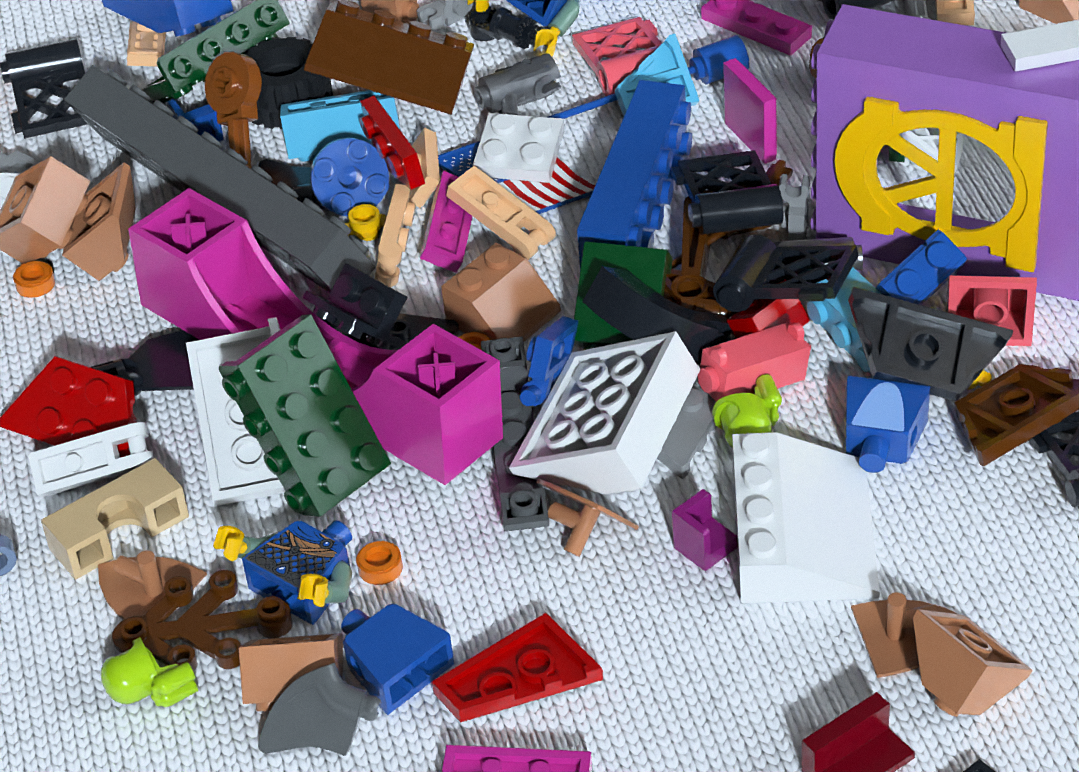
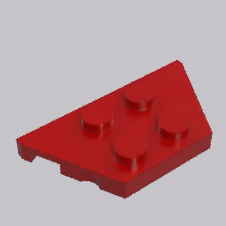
(70, 404)

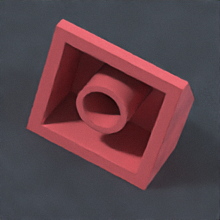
(996, 301)

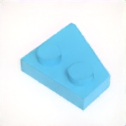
(663, 66)

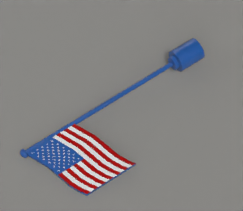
(565, 184)

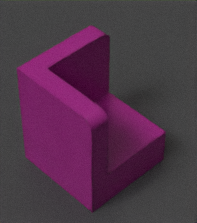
(699, 534)

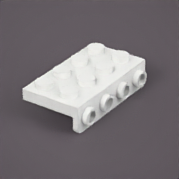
(231, 453)

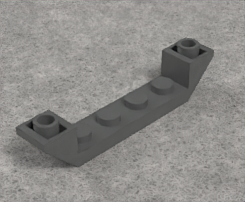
(520, 497)

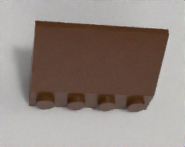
(390, 56)

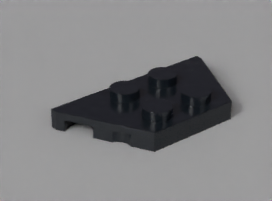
(923, 343)

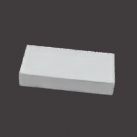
(1042, 45)

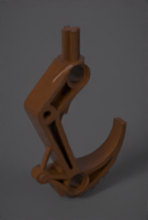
(688, 285)

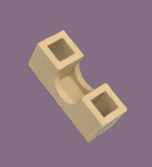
(140, 498)

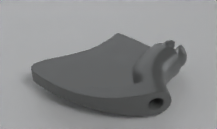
(317, 713)

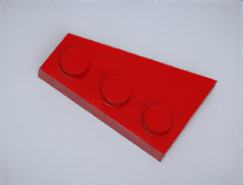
(391, 143)
(517, 670)

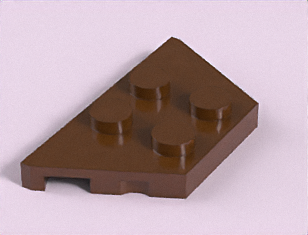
(1016, 408)

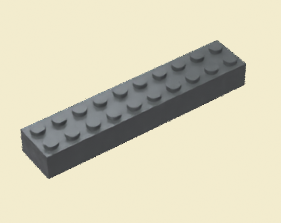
(186, 160)

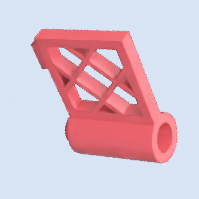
(623, 60)

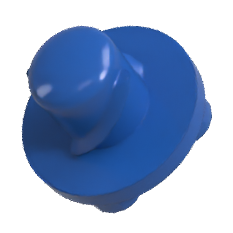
(349, 175)

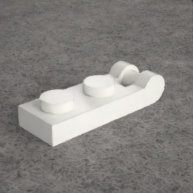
(88, 459)

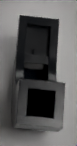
(642, 313)

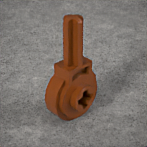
(233, 92)

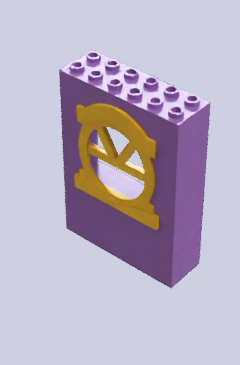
(909, 73)

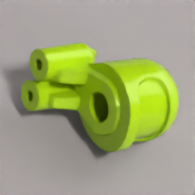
(747, 411)
(137, 675)

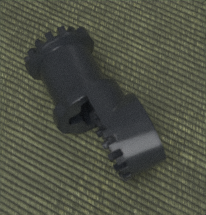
(502, 25)

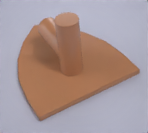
(582, 522)
(138, 582)
(890, 632)

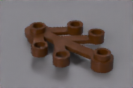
(270, 617)

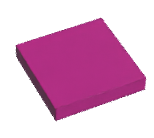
(750, 110)

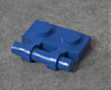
(548, 357)

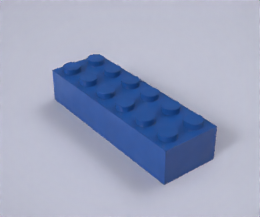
(637, 171)

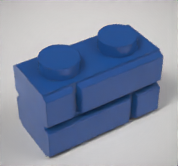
(924, 270)

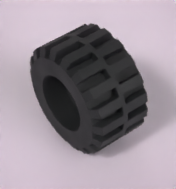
(284, 77)

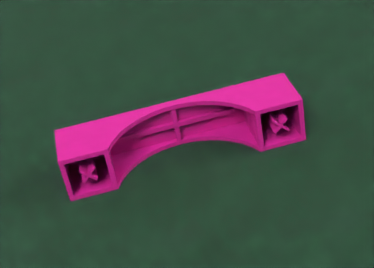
(426, 402)

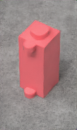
(739, 362)

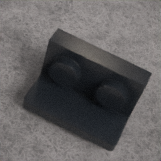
(362, 307)

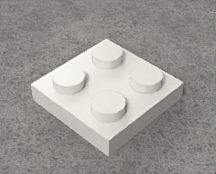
(519, 147)

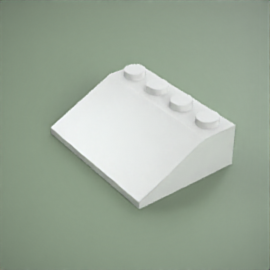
(609, 415)
(801, 522)

